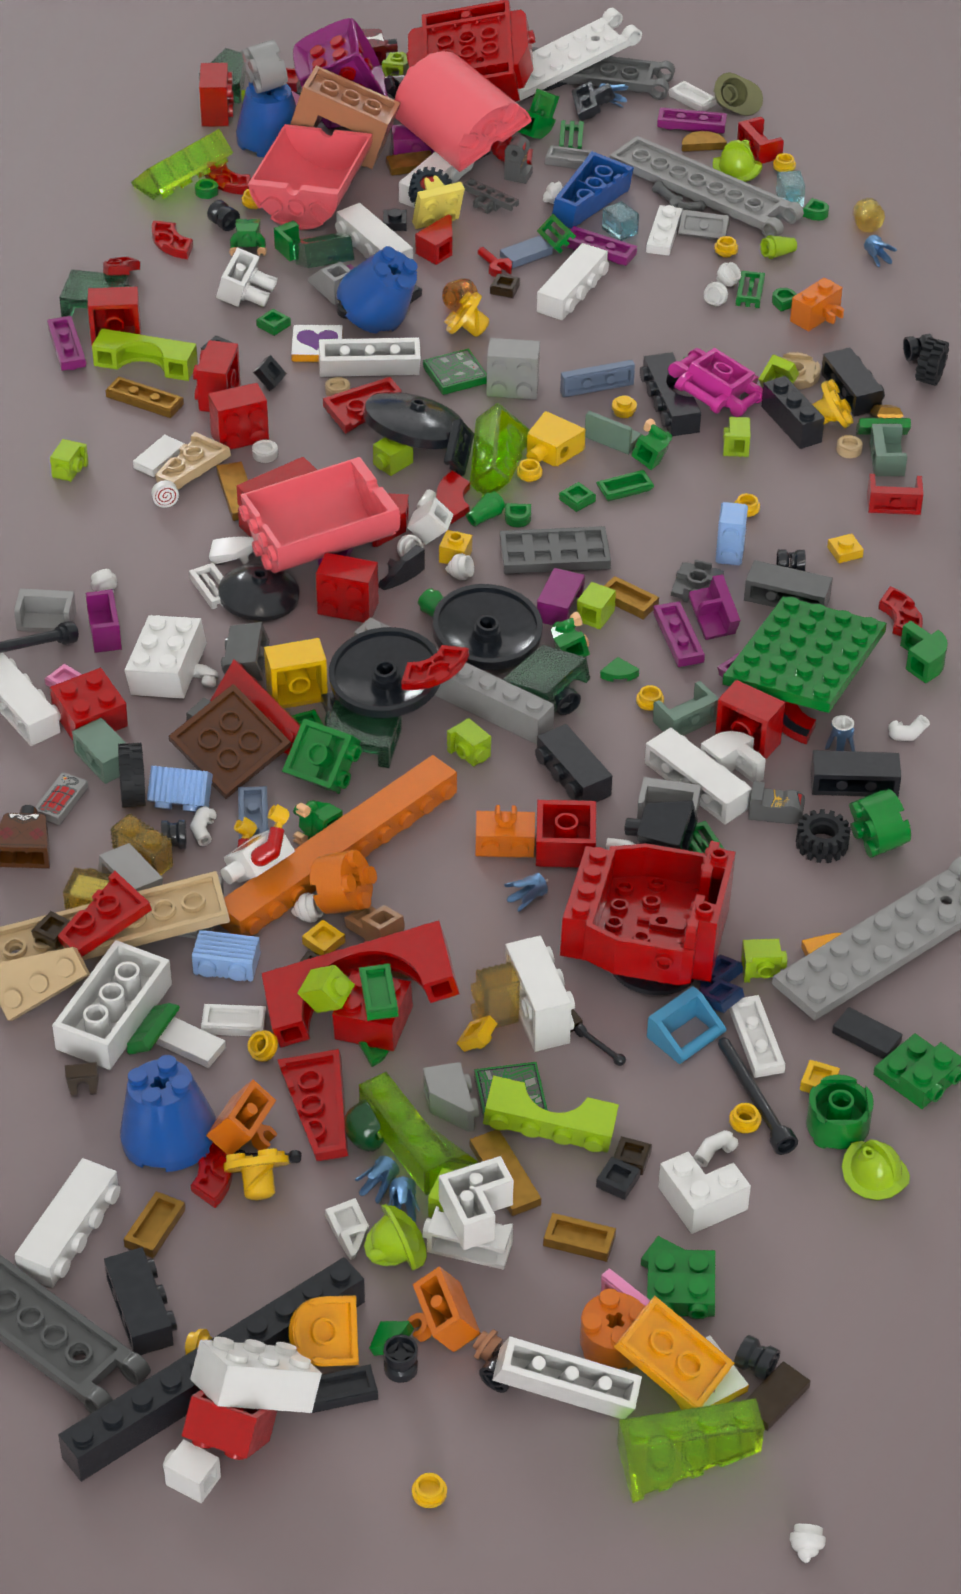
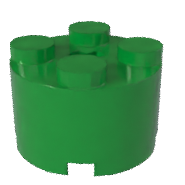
(879, 822)
(839, 1112)

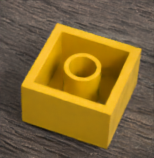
(296, 672)

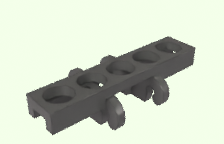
(484, 192)

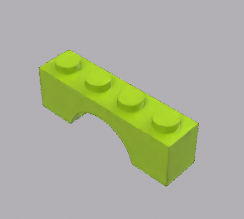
(117, 348)
(586, 1126)

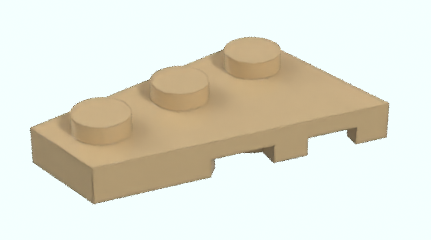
(193, 460)
(38, 978)

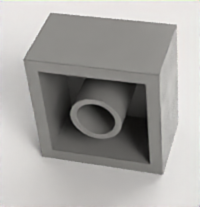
(513, 368)

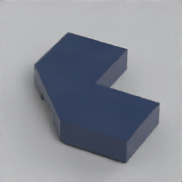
(720, 992)

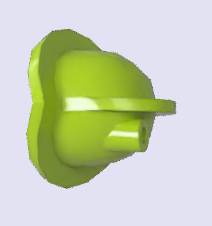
(738, 161)
(874, 1170)
(395, 1240)

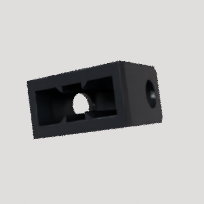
(665, 824)

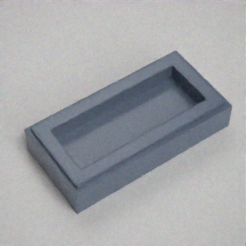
(527, 251)

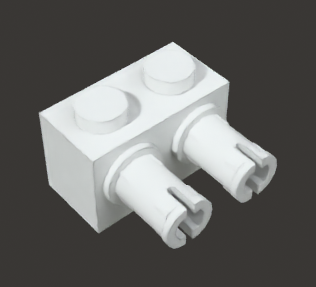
(239, 277)

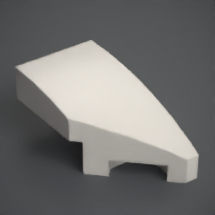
(230, 549)
(348, 1226)

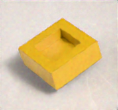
(845, 548)
(323, 938)
(477, 1034)
(814, 1073)

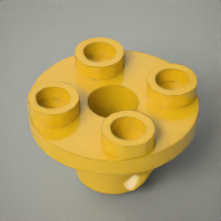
(468, 316)
(832, 406)
(257, 1171)

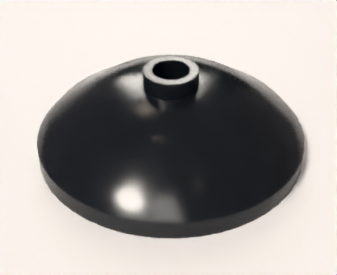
(258, 593)

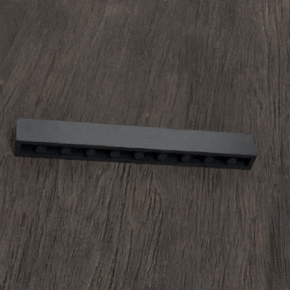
(167, 1394)

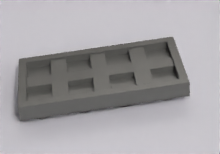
(555, 548)

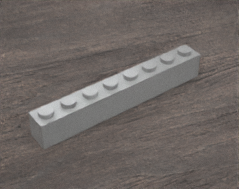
(492, 698)

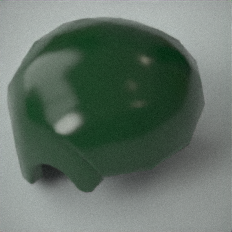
(362, 1127)

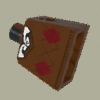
(24, 839)

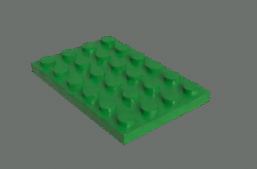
(806, 653)

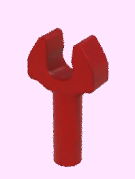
(496, 265)

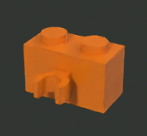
(817, 304)
(505, 833)
(243, 1120)
(445, 1311)

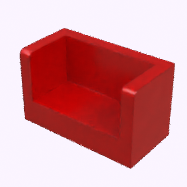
(762, 148)
(895, 499)

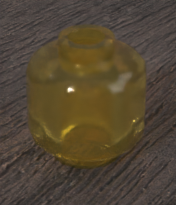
(868, 215)

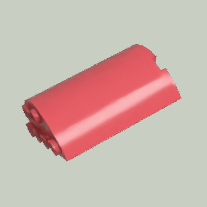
(456, 109)
(307, 174)
(318, 515)

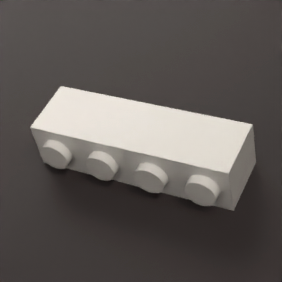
(433, 160)
(368, 231)
(572, 281)
(369, 357)
(25, 705)
(682, 761)
(68, 1222)
(567, 1378)

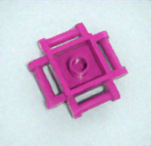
(716, 380)

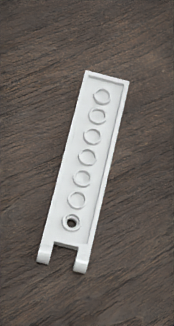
(579, 51)

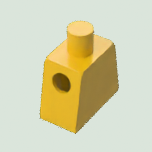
(554, 440)

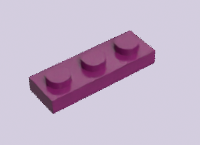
(691, 120)
(618, 251)
(66, 343)
(679, 634)

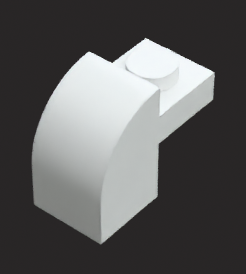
(736, 752)

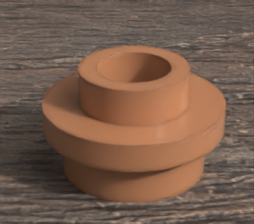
(486, 1345)

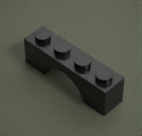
(678, 412)

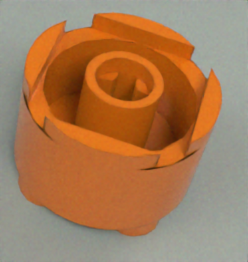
(342, 882)
(604, 1323)

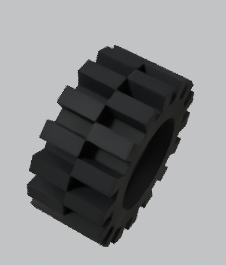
(932, 361)
(820, 847)

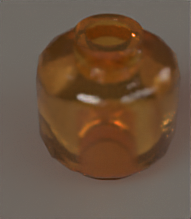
(455, 290)

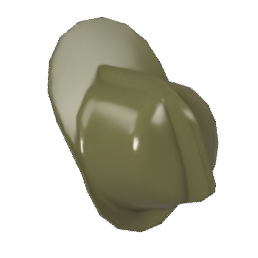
(738, 94)

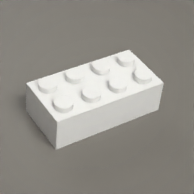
(112, 1004)

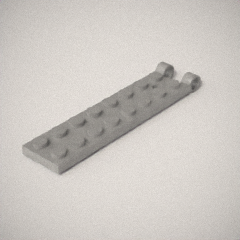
(707, 184)
(875, 946)

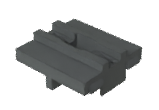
(693, 577)

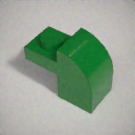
(541, 114)
(925, 651)

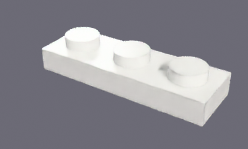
(664, 230)
(757, 1037)

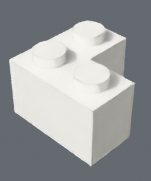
(472, 1196)
(703, 1197)

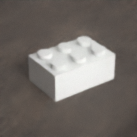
(165, 656)
(543, 998)
(255, 1375)

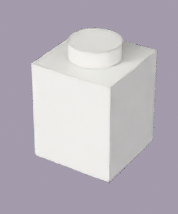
(430, 521)
(191, 1470)

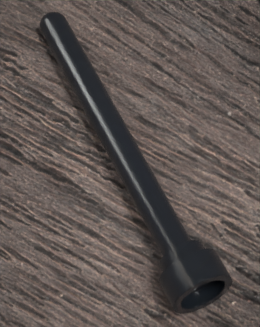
(65, 633)
(781, 1137)

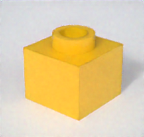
(454, 543)

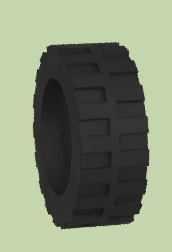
(131, 775)

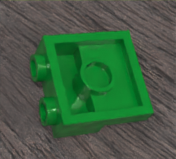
(322, 756)
(920, 1070)
(683, 1280)

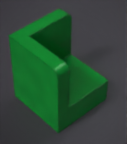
(284, 239)

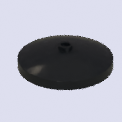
(410, 419)
(492, 622)
(370, 670)

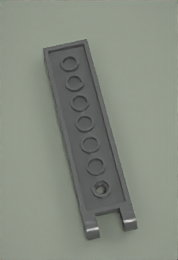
(632, 72)
(53, 1333)

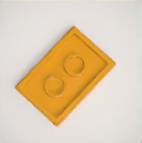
(674, 1354)

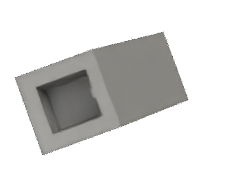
(328, 279)
(449, 1096)

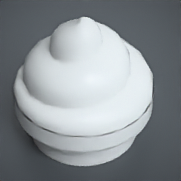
(552, 191)
(728, 274)
(715, 293)
(406, 543)
(461, 566)
(103, 580)
(306, 908)
(807, 1540)

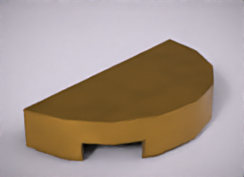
(703, 141)

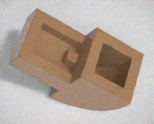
(375, 923)

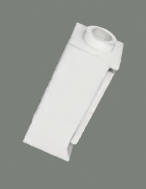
(444, 1242)

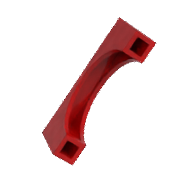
(414, 952)

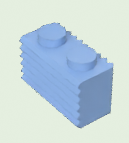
(731, 533)
(179, 787)
(226, 955)

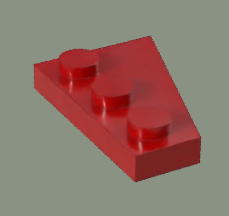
(349, 405)
(105, 916)

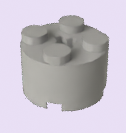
(265, 66)

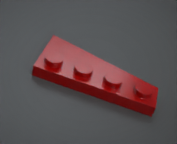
(260, 698)
(318, 1096)

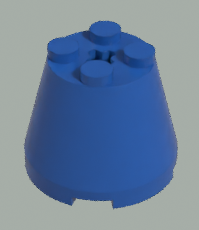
(263, 117)
(379, 290)
(165, 1116)

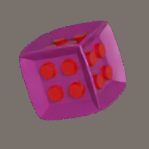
(343, 51)

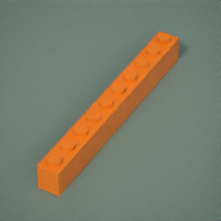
(361, 829)

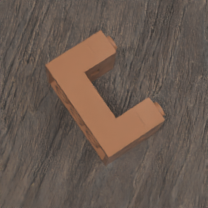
(348, 105)

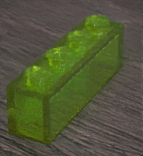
(183, 166)
(496, 449)
(409, 1135)
(686, 1443)

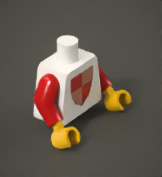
(261, 851)

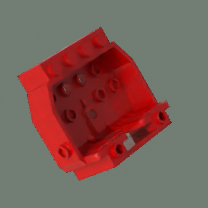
(485, 37)
(649, 911)

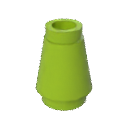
(777, 246)

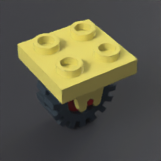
(434, 197)

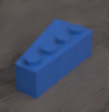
(591, 188)

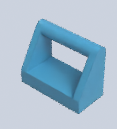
(677, 1013)

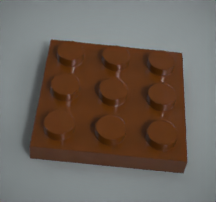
(230, 740)

